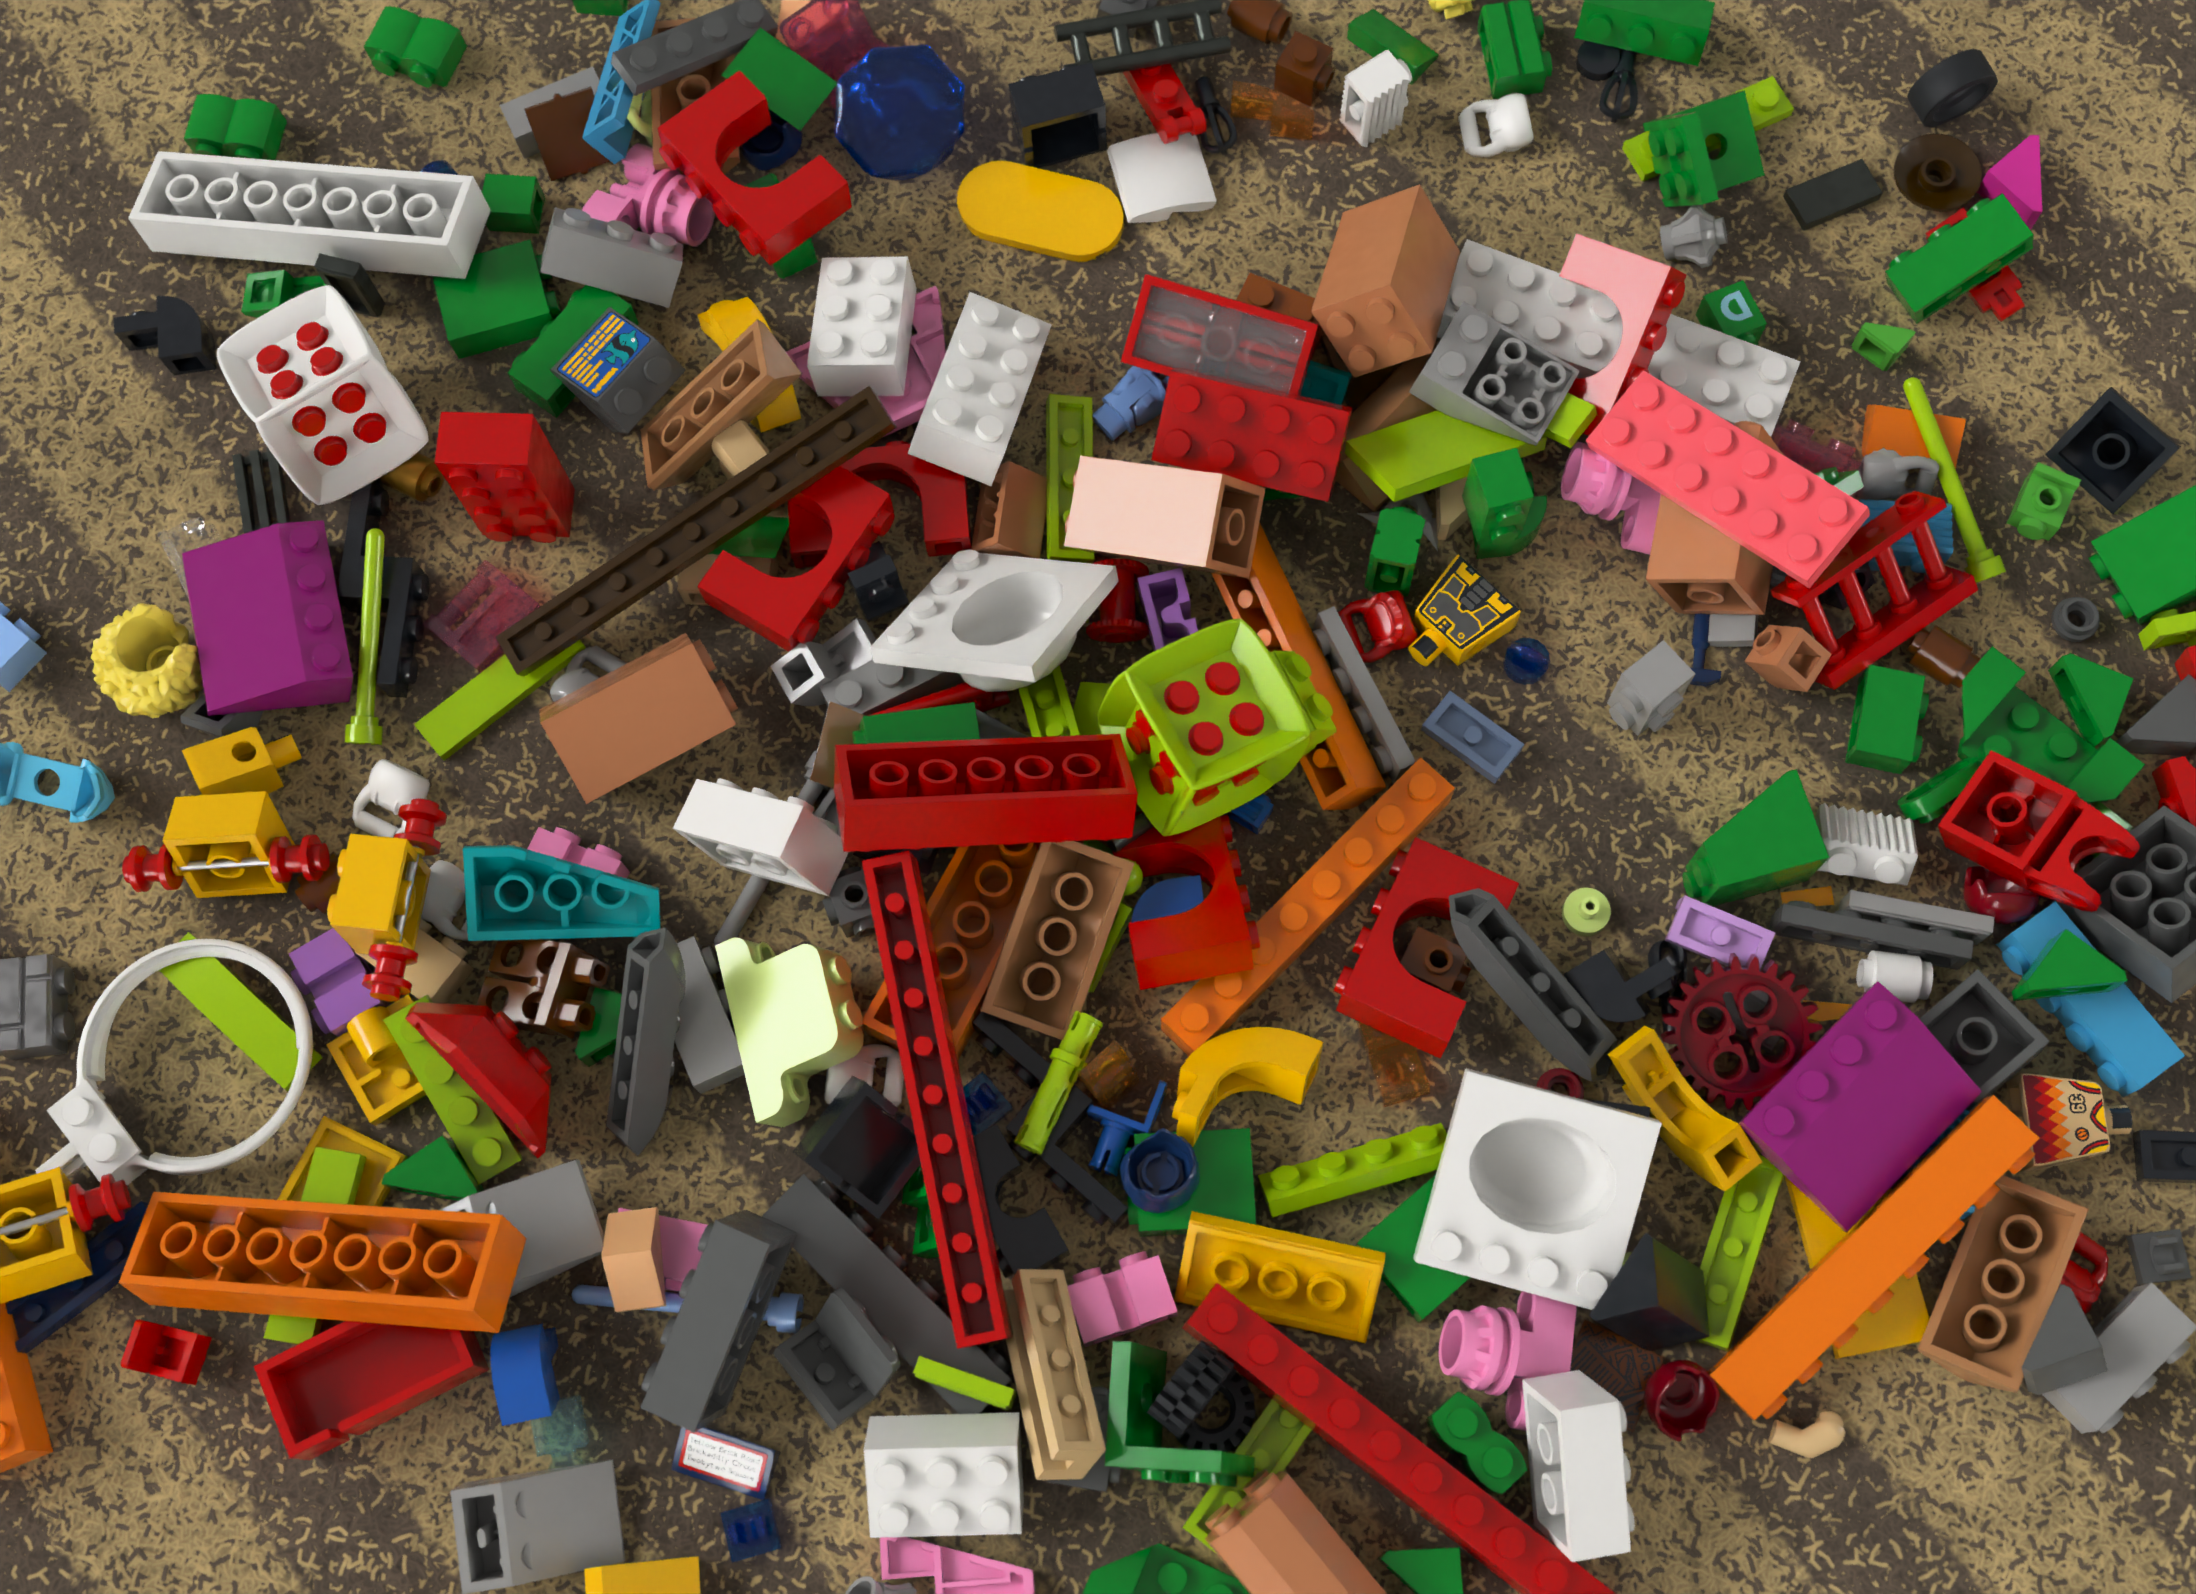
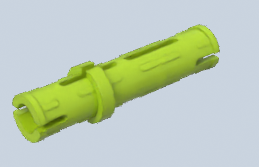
(1058, 1082)

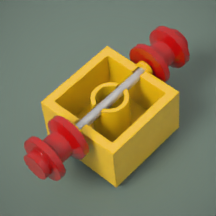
(226, 849)
(385, 895)
(46, 1228)

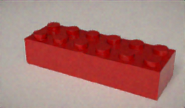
(983, 792)

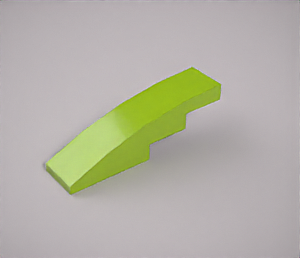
(239, 1014)

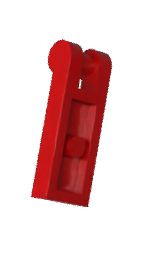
(1166, 102)

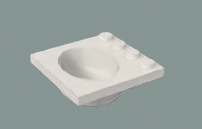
(996, 618)
(1536, 1190)

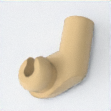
(1811, 1441)

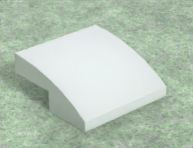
(1160, 177)

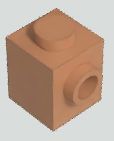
(1787, 657)

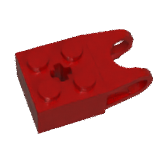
(2031, 831)

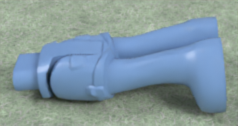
(1132, 402)

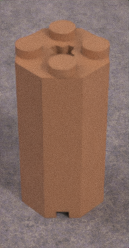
(1284, 1544)

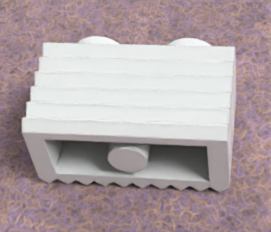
(1375, 97)
(1867, 844)

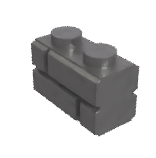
(35, 1006)

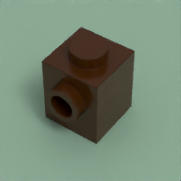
(1304, 69)
(1436, 961)

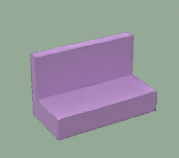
(1717, 933)

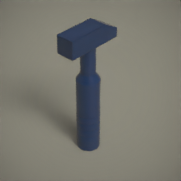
(1700, 643)

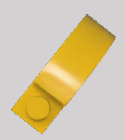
(724, 324)
(1241, 1061)
(1690, 1127)

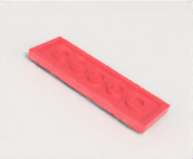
(1728, 478)

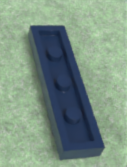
(47, 1311)

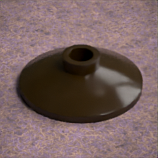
(1942, 157)

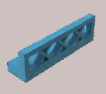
(607, 122)

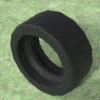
(1952, 88)

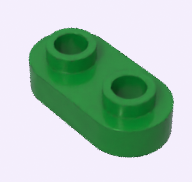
(1928, 799)

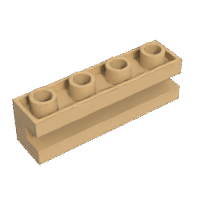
(1052, 1377)

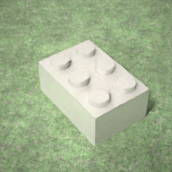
(862, 326)
(762, 835)
(1578, 1465)
(944, 1475)

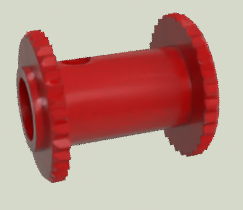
(1119, 607)

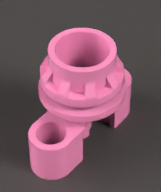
(654, 201)
(1605, 490)
(1500, 1347)

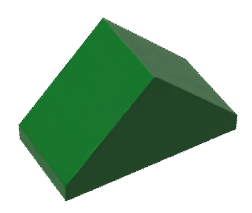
(2091, 695)
(2066, 969)
(601, 1039)
(434, 1172)
(1426, 1569)

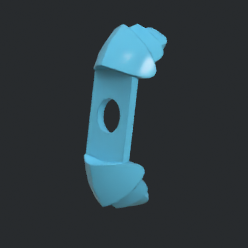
(82, 788)

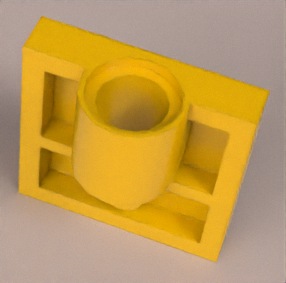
(375, 1064)

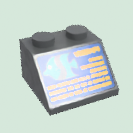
(617, 371)

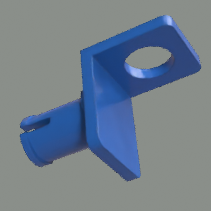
(1118, 1131)

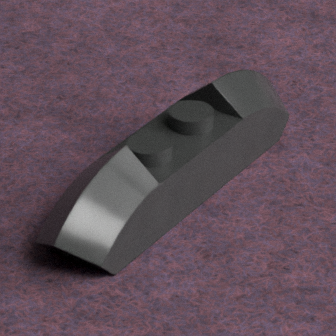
(1531, 984)
(646, 1038)

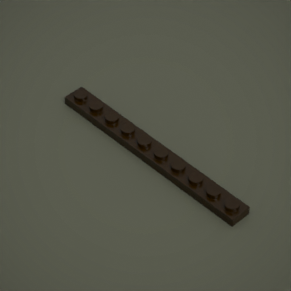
(696, 531)

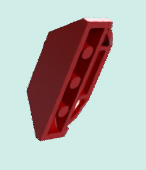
(493, 1063)

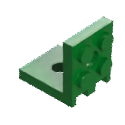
(1682, 155)
(1136, 1437)

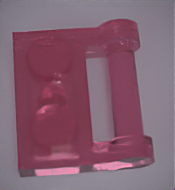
(476, 636)

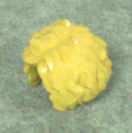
(147, 662)

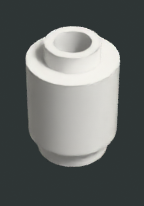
(1899, 973)

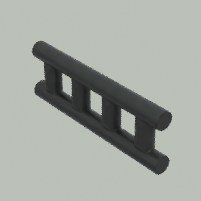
(1159, 19)

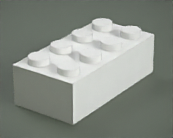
(979, 389)

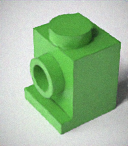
(2042, 502)

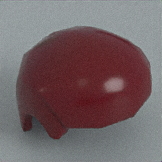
(1997, 897)
(1676, 1382)

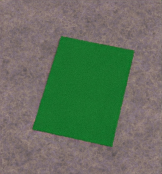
(785, 78)
(757, 540)

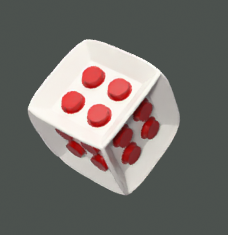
(322, 395)

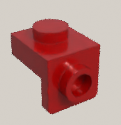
(165, 1352)

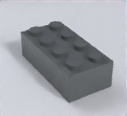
(717, 1319)

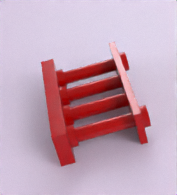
(1906, 610)

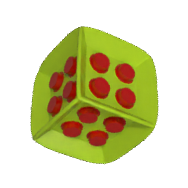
(1205, 725)

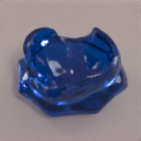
(899, 111)

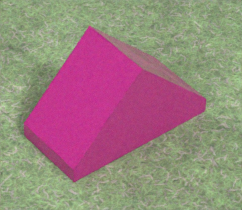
(2018, 179)

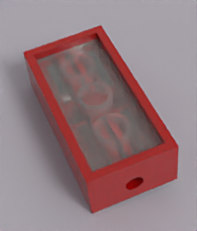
(1218, 337)

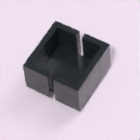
(1058, 115)
(862, 1147)

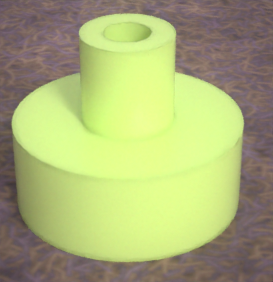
(1579, 918)

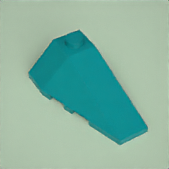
(538, 896)

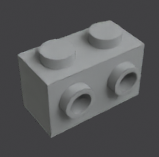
(1650, 690)

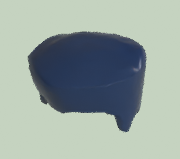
(772, 145)
(1160, 1172)

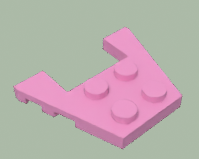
(924, 362)
(953, 1569)

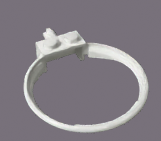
(91, 1126)

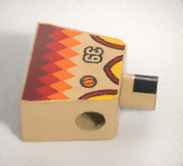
(2066, 1118)

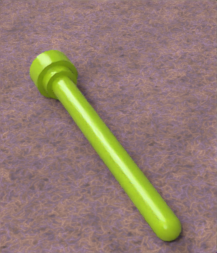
(1981, 562)
(364, 726)

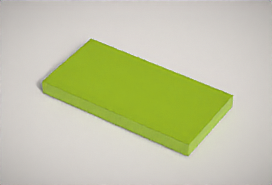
(1427, 452)

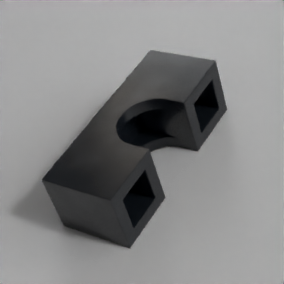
(1024, 1241)

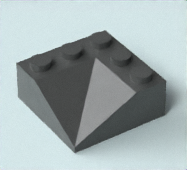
(2147, 905)

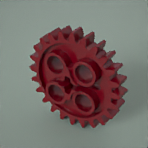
(1700, 1046)

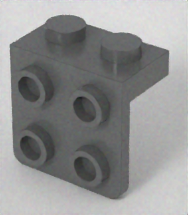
(839, 1359)

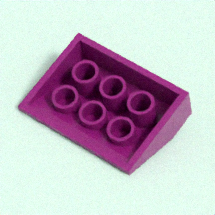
(268, 620)
(1860, 1106)

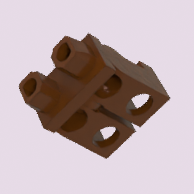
(545, 986)

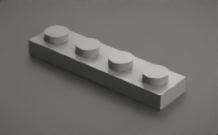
(1369, 711)

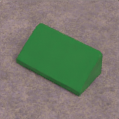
(1376, 34)

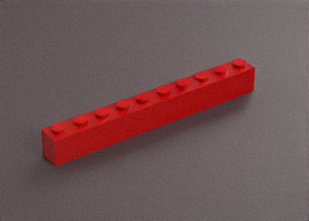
(937, 1101)
(1386, 1450)

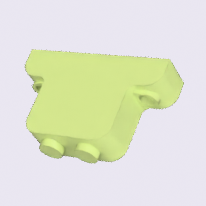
(789, 1021)

